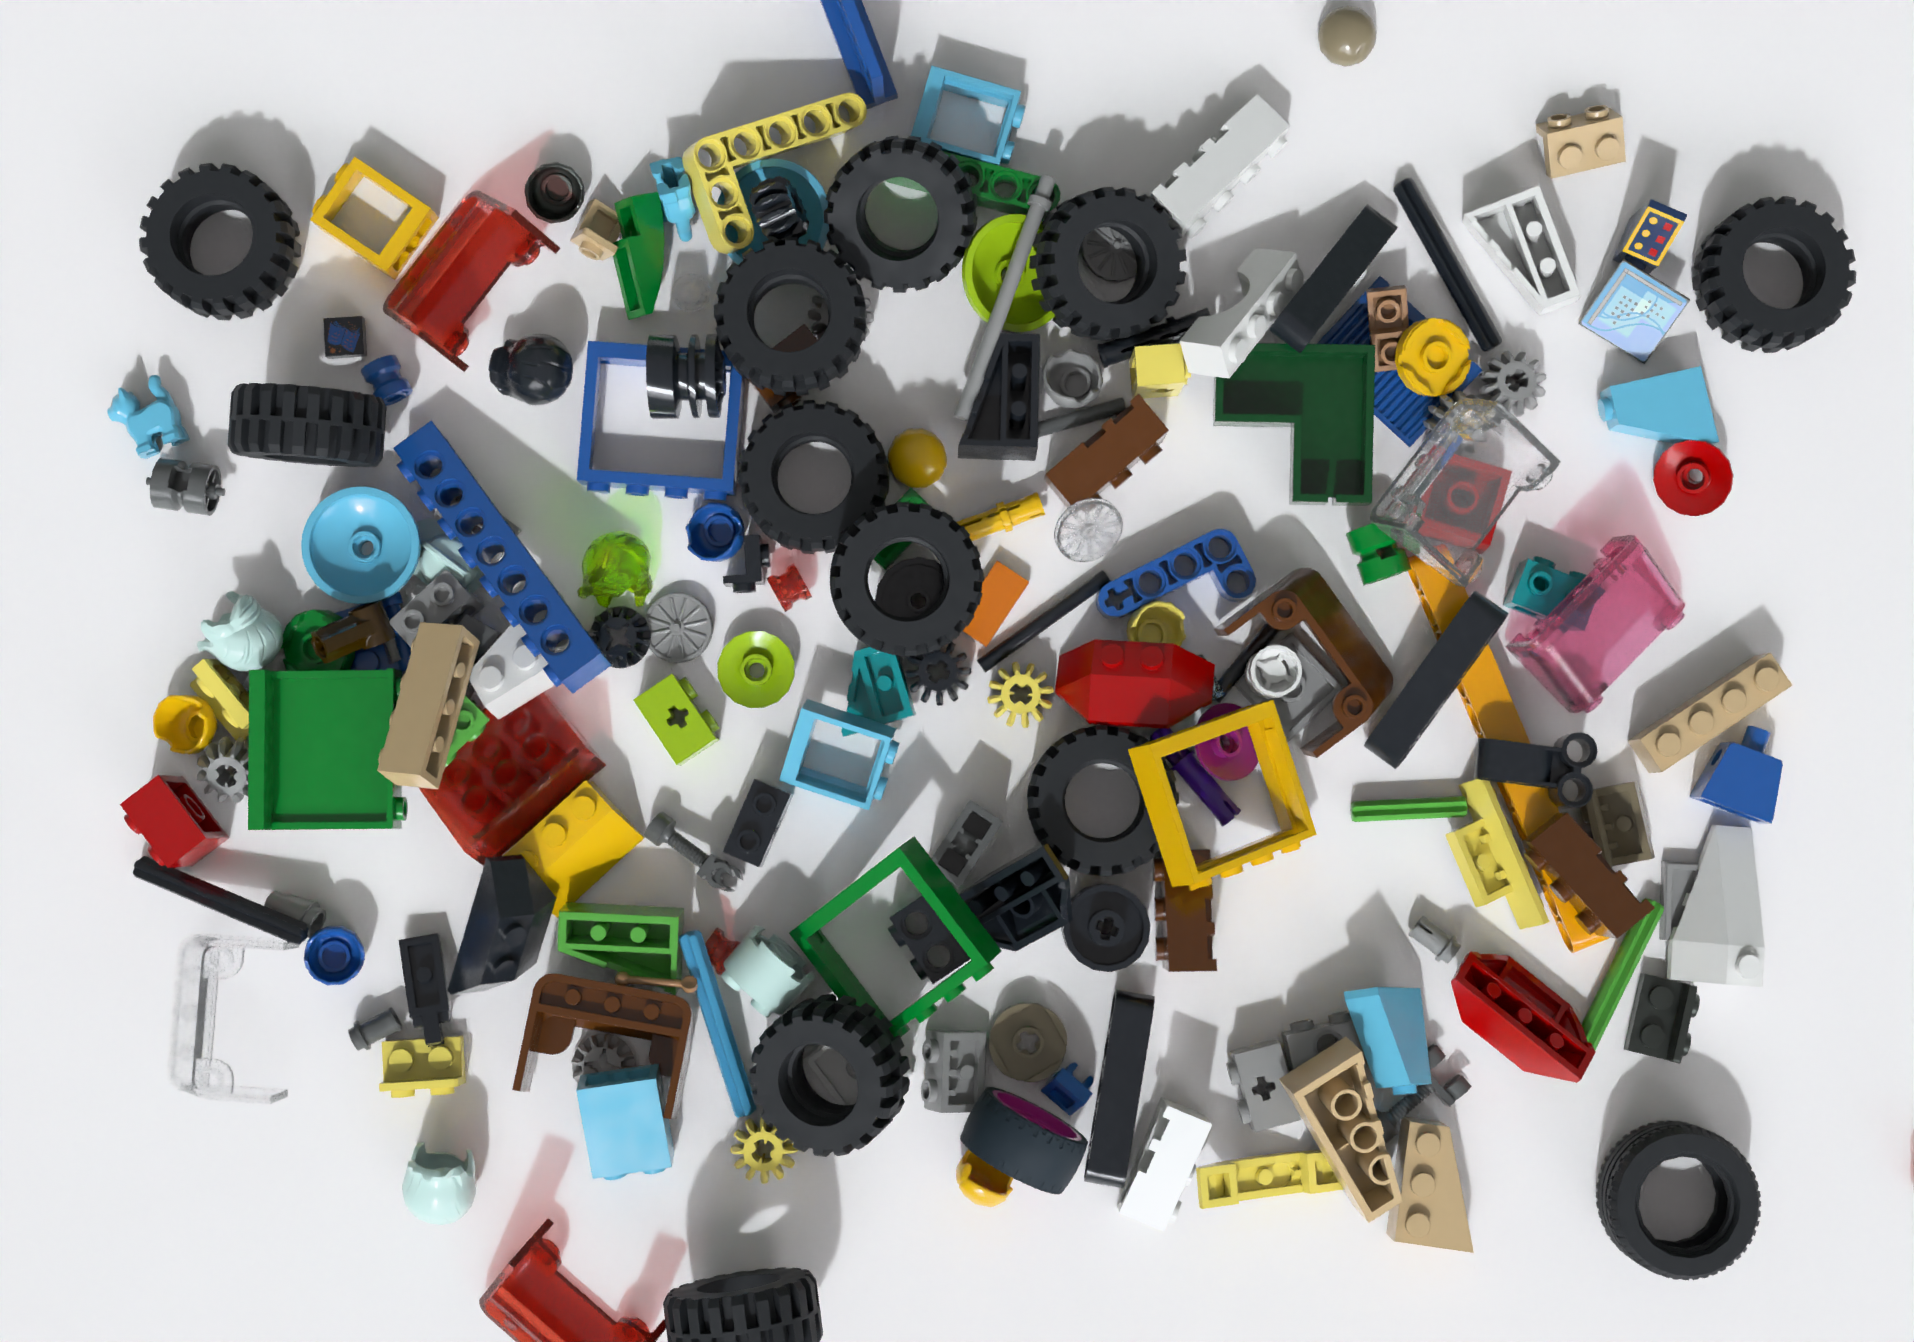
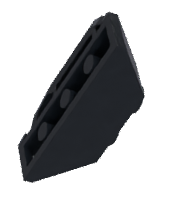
(1022, 899)
(503, 926)

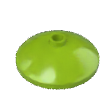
(981, 274)

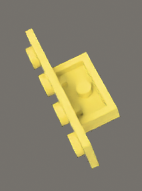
(1492, 858)

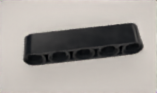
(1333, 278)
(1436, 679)
(1119, 1088)

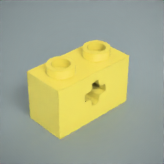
(1158, 371)

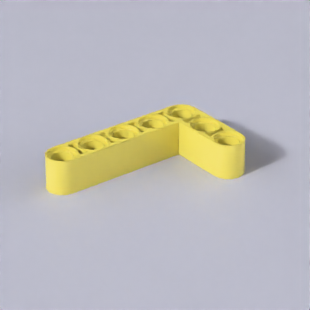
(759, 147)

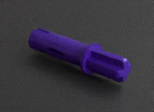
(1200, 781)

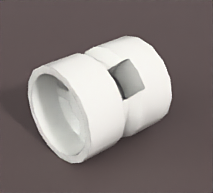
(1273, 672)

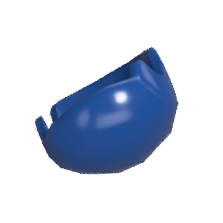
(715, 532)
(334, 955)

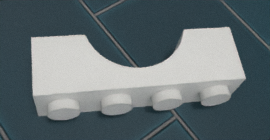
(1223, 340)

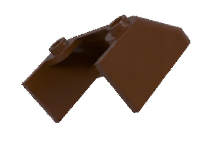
(1308, 598)
(570, 1002)

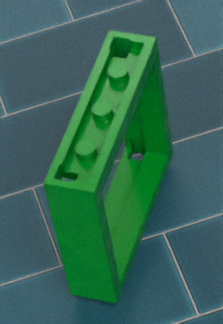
(945, 903)

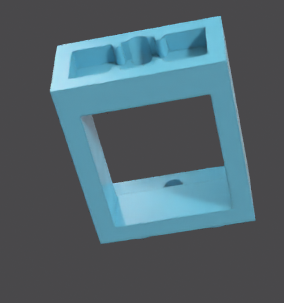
(978, 89)
(829, 786)

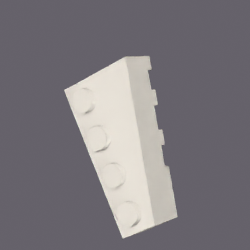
(1220, 166)

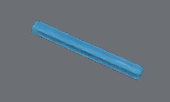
(717, 1023)

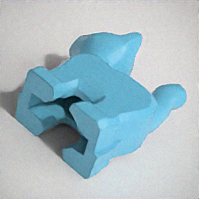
(674, 194)
(155, 419)

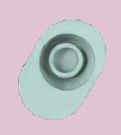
(442, 554)

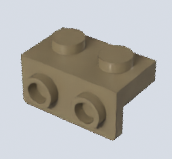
(1619, 823)

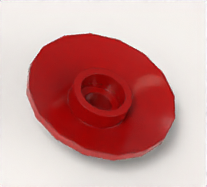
(1683, 493)

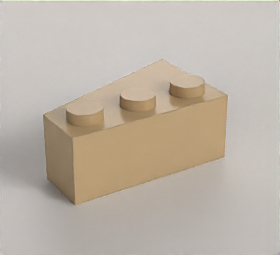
(1430, 1189)

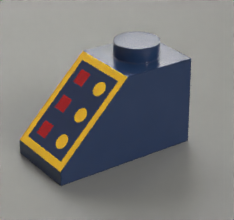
(1649, 235)

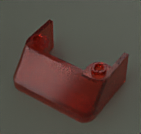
(461, 270)
(541, 1305)

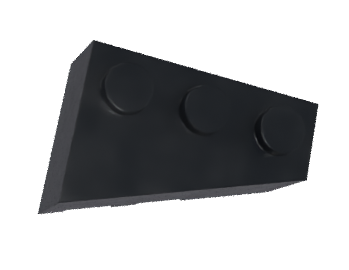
(1007, 406)

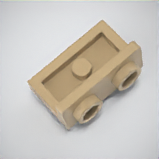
(1582, 141)

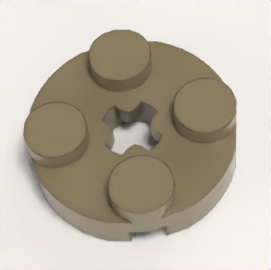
(1021, 1063)

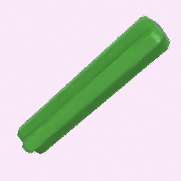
(1408, 808)

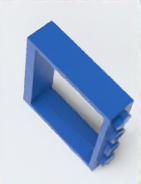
(640, 483)

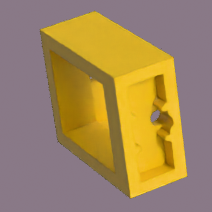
(404, 240)

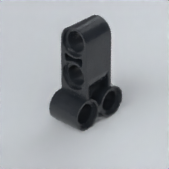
(1538, 766)

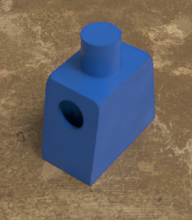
(1742, 778)

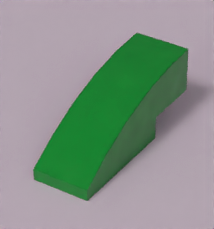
(640, 252)

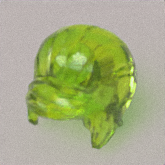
(616, 564)

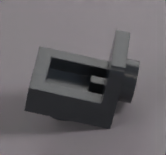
(756, 559)

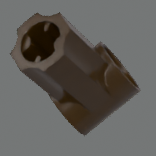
(362, 629)

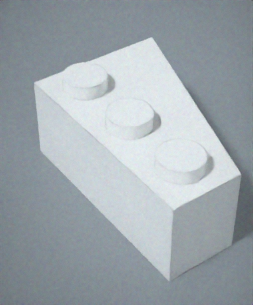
(1526, 248)

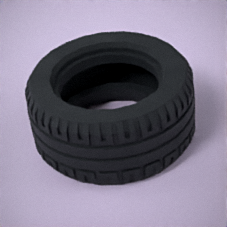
(1729, 1225)

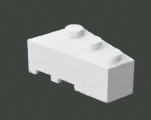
(510, 673)
(1164, 1164)

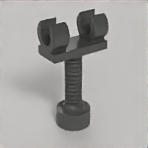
(711, 866)
(1447, 1094)

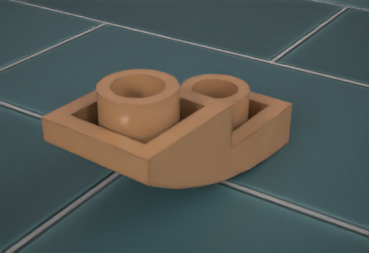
(1387, 322)

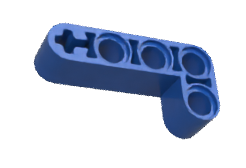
(1171, 581)

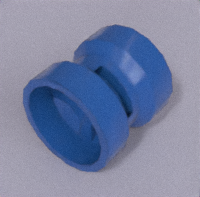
(387, 379)

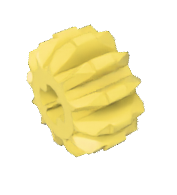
(1020, 681)
(757, 1162)

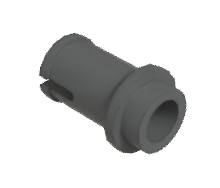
(374, 1029)

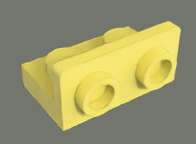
(224, 694)
(414, 1065)

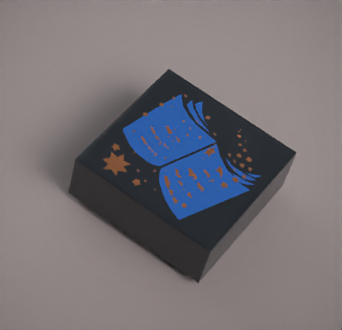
(345, 337)

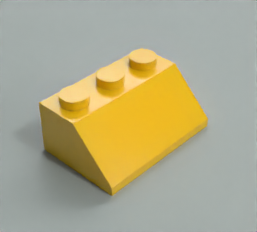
(577, 843)

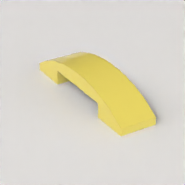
(1264, 1176)

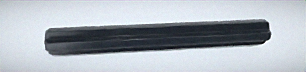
(1447, 264)
(221, 900)

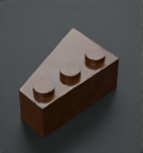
(1109, 454)
(1584, 877)
(1184, 921)

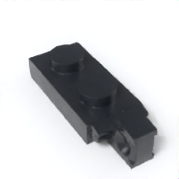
(426, 985)

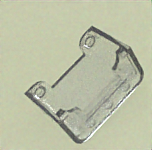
(1462, 486)

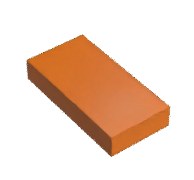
(1000, 593)

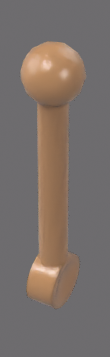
(688, 983)

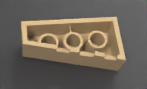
(1342, 1118)

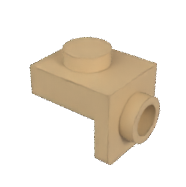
(597, 231)

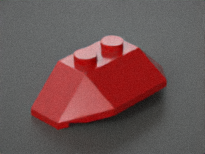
(1134, 683)
(1521, 1017)

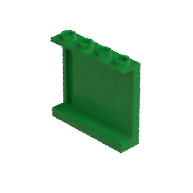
(319, 750)

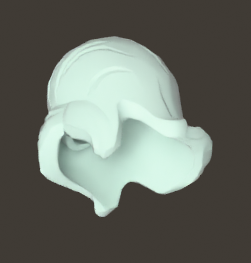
(245, 637)
(439, 1185)

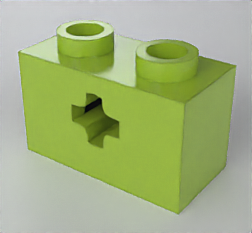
(679, 741)

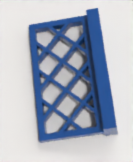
(860, 51)

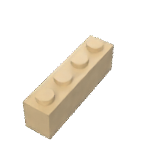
(428, 705)
(1710, 713)

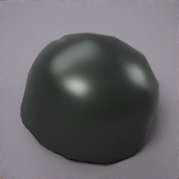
(554, 192)

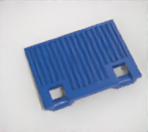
(1393, 402)

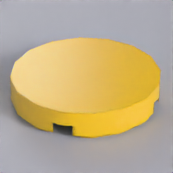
(1433, 357)

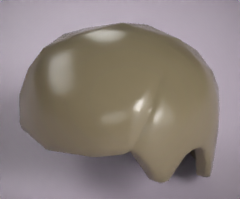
(1347, 36)

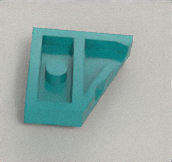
(878, 688)

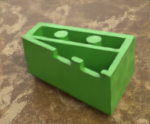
(624, 938)

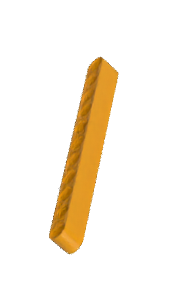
(1496, 717)

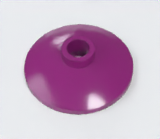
(1236, 756)

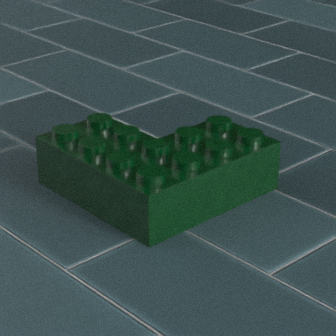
(1327, 404)

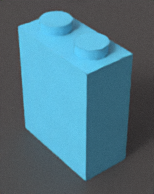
(625, 1122)

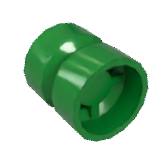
(1372, 567)

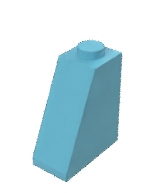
(1661, 408)
(1392, 1036)

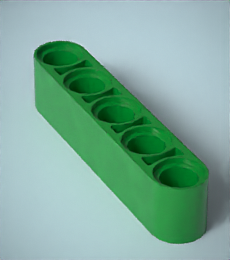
(989, 177)

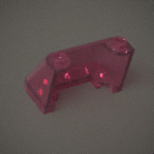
(1600, 625)

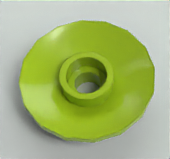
(746, 651)

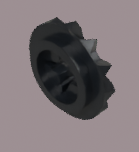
(637, 634)

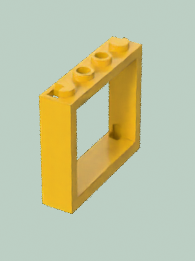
(1279, 777)

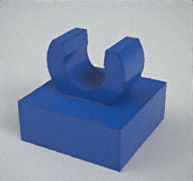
(1067, 1090)

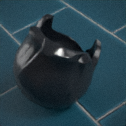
(532, 369)

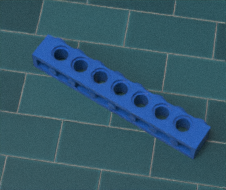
(582, 657)

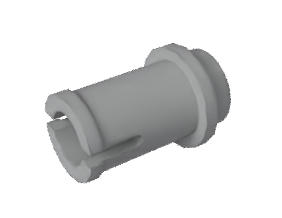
(1435, 940)

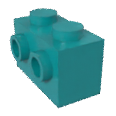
(1539, 587)

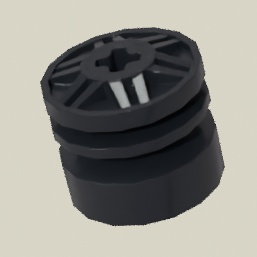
(684, 376)

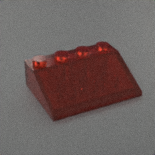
(512, 777)

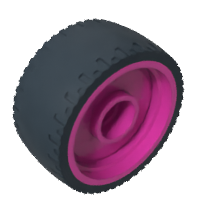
(1023, 1140)

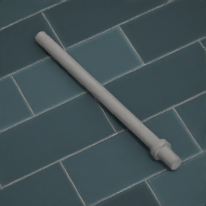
(1038, 205)

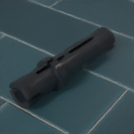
(1165, 333)

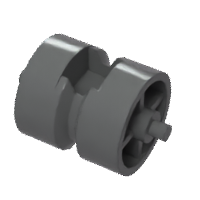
(178, 485)

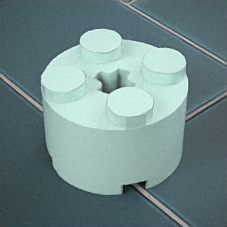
(767, 972)

